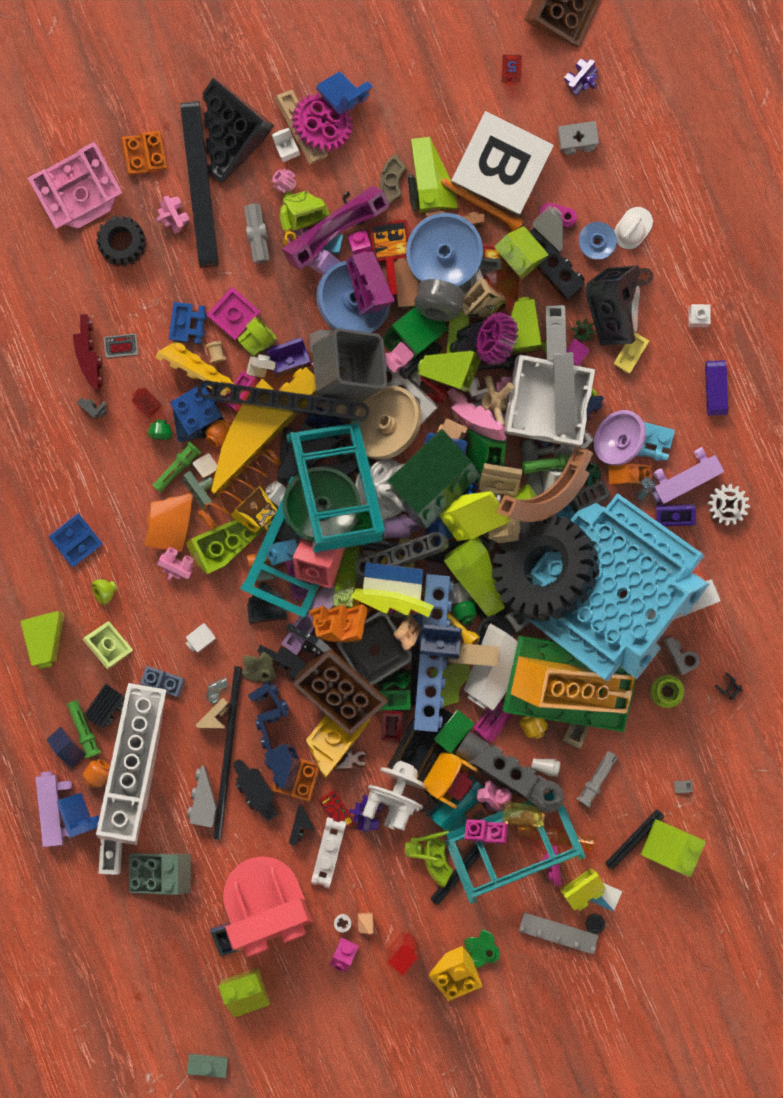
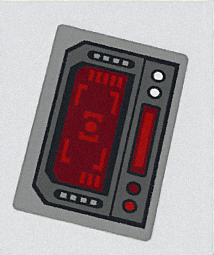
(120, 345)

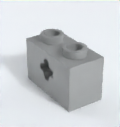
(587, 133)

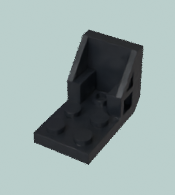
(607, 300)

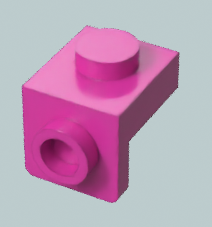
(359, 242)
(343, 955)

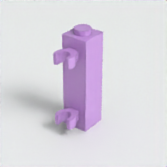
(687, 480)
(50, 817)

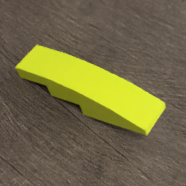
(385, 600)

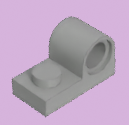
(678, 658)

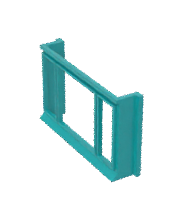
(346, 539)
(258, 565)
(495, 883)

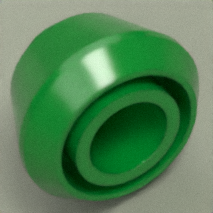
(160, 430)
(464, 611)

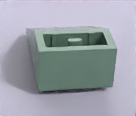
(160, 873)

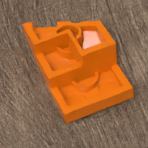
(168, 522)

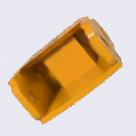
(443, 775)

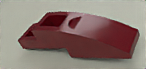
(88, 361)

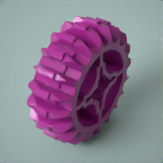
(496, 338)

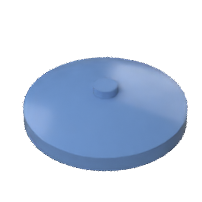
(445, 249)
(339, 304)

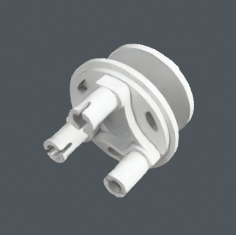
(387, 499)
(399, 806)

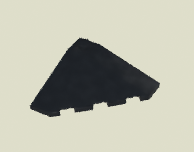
(233, 130)

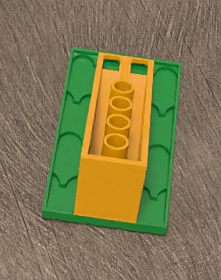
(559, 687)

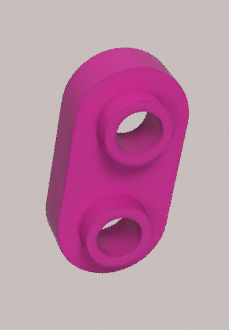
(564, 210)

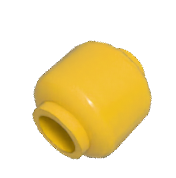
(533, 726)

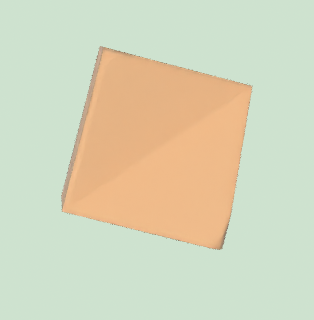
(365, 923)

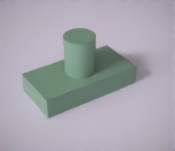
(198, 489)
(207, 1065)

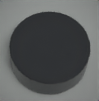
(595, 923)

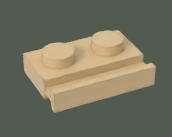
(500, 479)

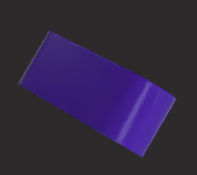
(716, 387)

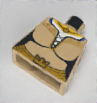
(482, 300)

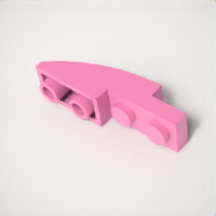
(475, 418)

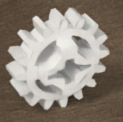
(722, 498)

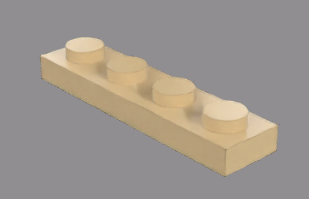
(287, 103)

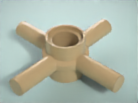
(496, 401)

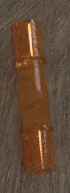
(555, 836)

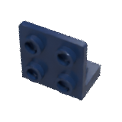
(261, 693)
(270, 717)

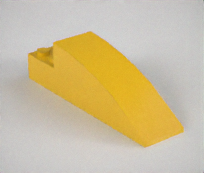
(257, 427)

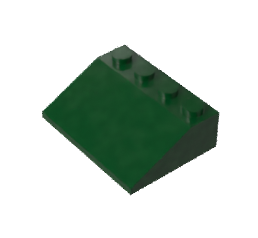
(433, 479)

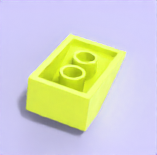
(473, 515)
(583, 889)

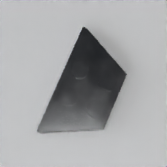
(309, 642)

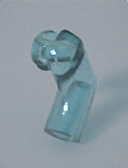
(649, 485)

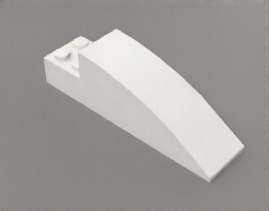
(132, 764)

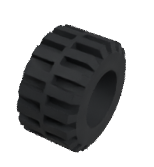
(113, 227)

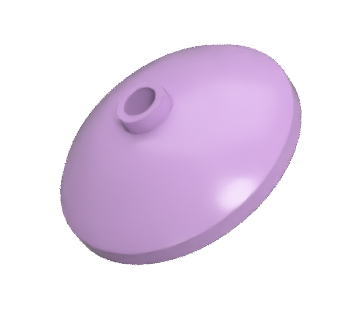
(614, 432)

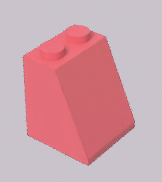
(316, 567)

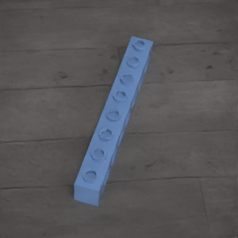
(421, 722)

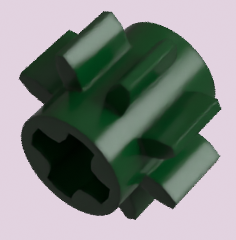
(581, 325)
(594, 474)

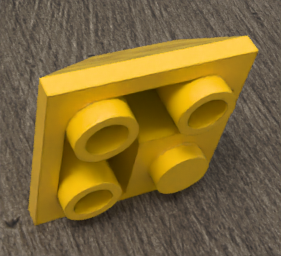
(455, 974)

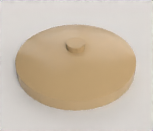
(391, 422)

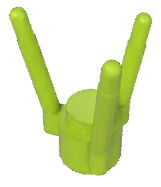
(415, 850)

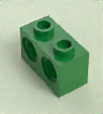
(397, 700)

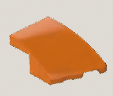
(339, 623)

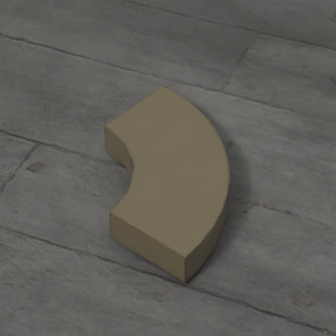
(390, 178)

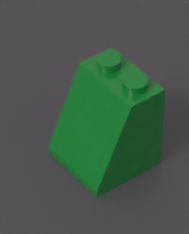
(415, 332)

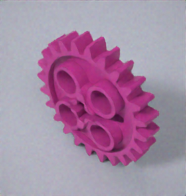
(317, 136)

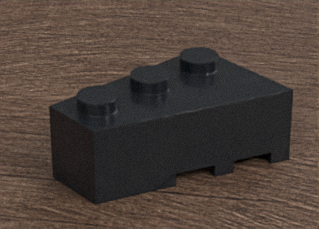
(289, 466)

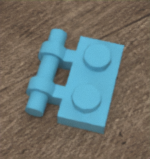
(657, 436)

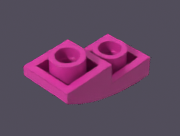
(486, 831)

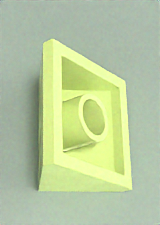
(108, 645)

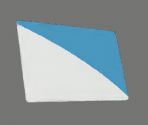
(609, 898)

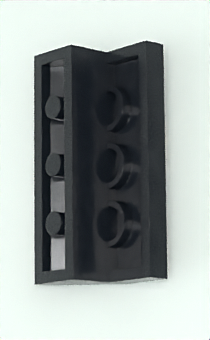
(419, 746)

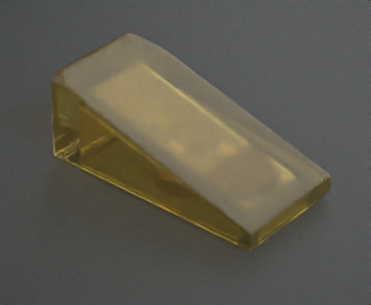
(522, 814)

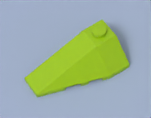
(220, 546)
(474, 571)

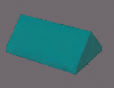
(451, 818)

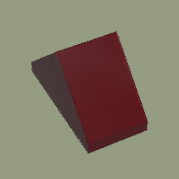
(391, 725)

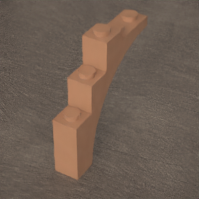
(405, 279)

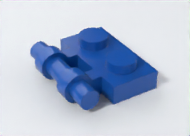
(181, 323)

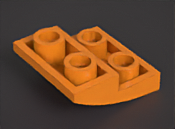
(143, 153)
(304, 781)

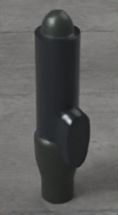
(413, 192)

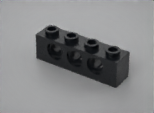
(552, 274)

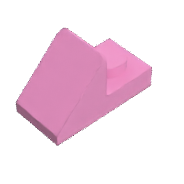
(398, 357)

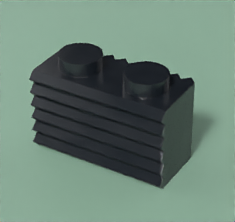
(104, 706)

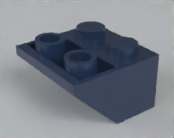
(284, 765)

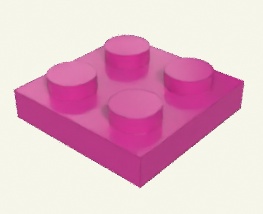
(233, 313)

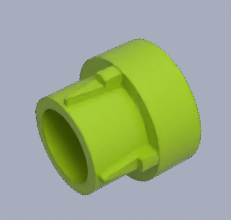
(257, 337)
(677, 691)

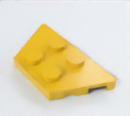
(330, 743)

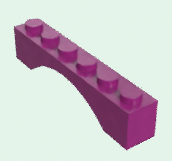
(308, 245)

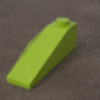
(429, 173)

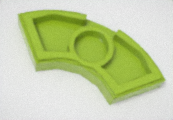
(438, 869)

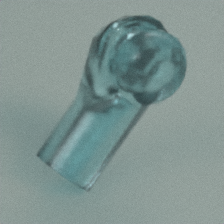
(214, 689)

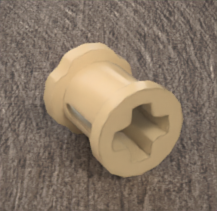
(216, 352)

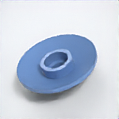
(599, 231)

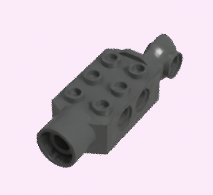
(528, 787)

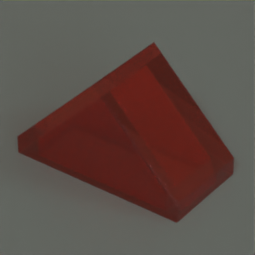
(503, 280)

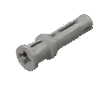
(592, 787)

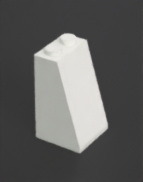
(489, 683)

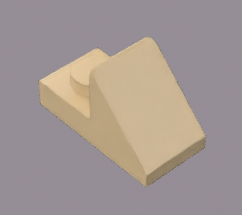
(210, 719)

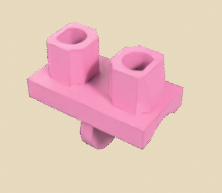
(169, 215)
(175, 567)
(494, 797)

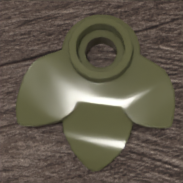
(257, 668)

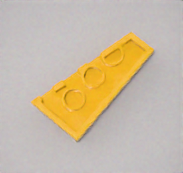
(192, 363)

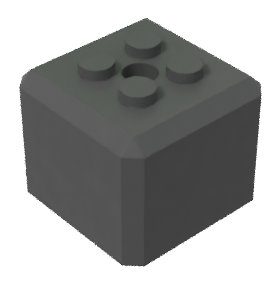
(357, 357)
(377, 631)

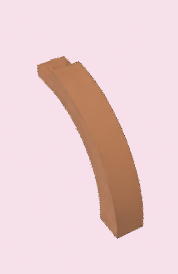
(555, 497)

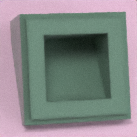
(263, 576)

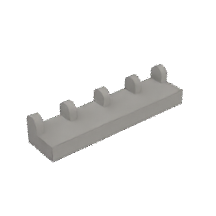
(558, 933)

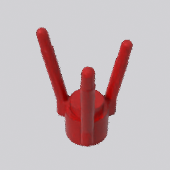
(439, 392)

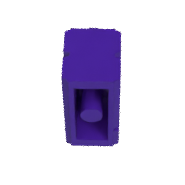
(676, 515)

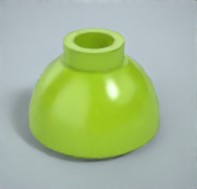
(103, 590)

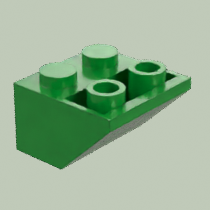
(484, 450)

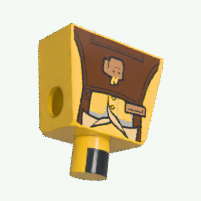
(255, 511)

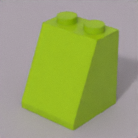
(521, 251)
(528, 333)
(451, 369)
(43, 638)
(673, 848)
(244, 992)

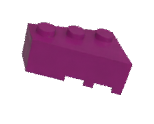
(368, 283)

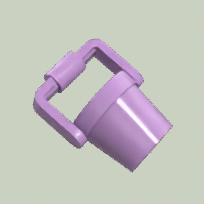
(400, 527)

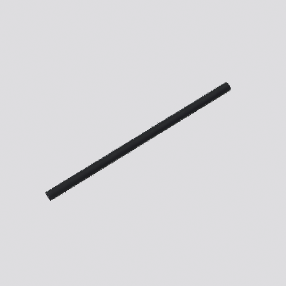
(227, 753)

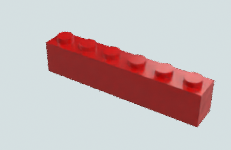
(402, 953)

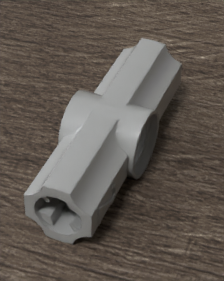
(256, 233)

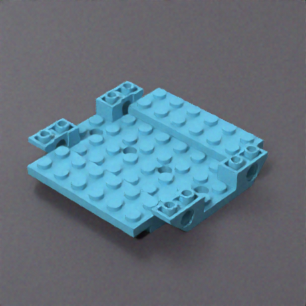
(633, 557)

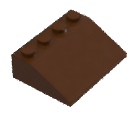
(562, 18)
(339, 691)

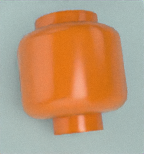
(217, 432)
(96, 773)

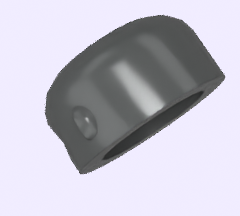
(439, 300)

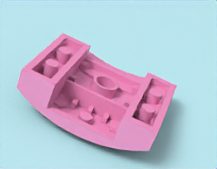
(77, 188)

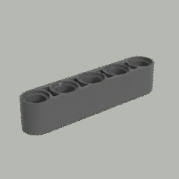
(410, 550)

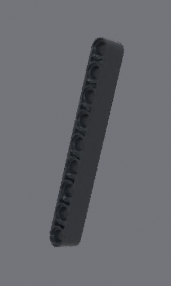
(199, 184)
(275, 395)

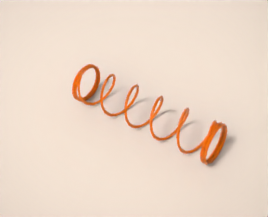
(211, 524)

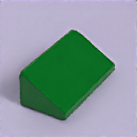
(454, 732)

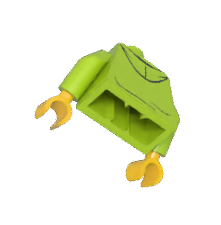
(300, 212)

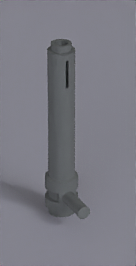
(531, 452)

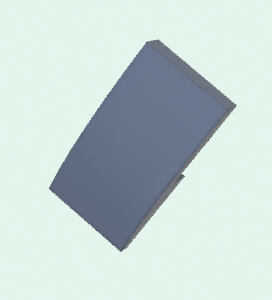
(162, 680)

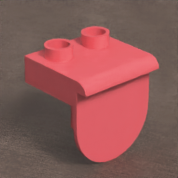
(264, 904)

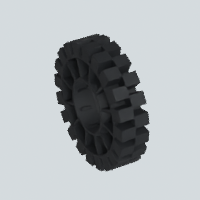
(518, 557)

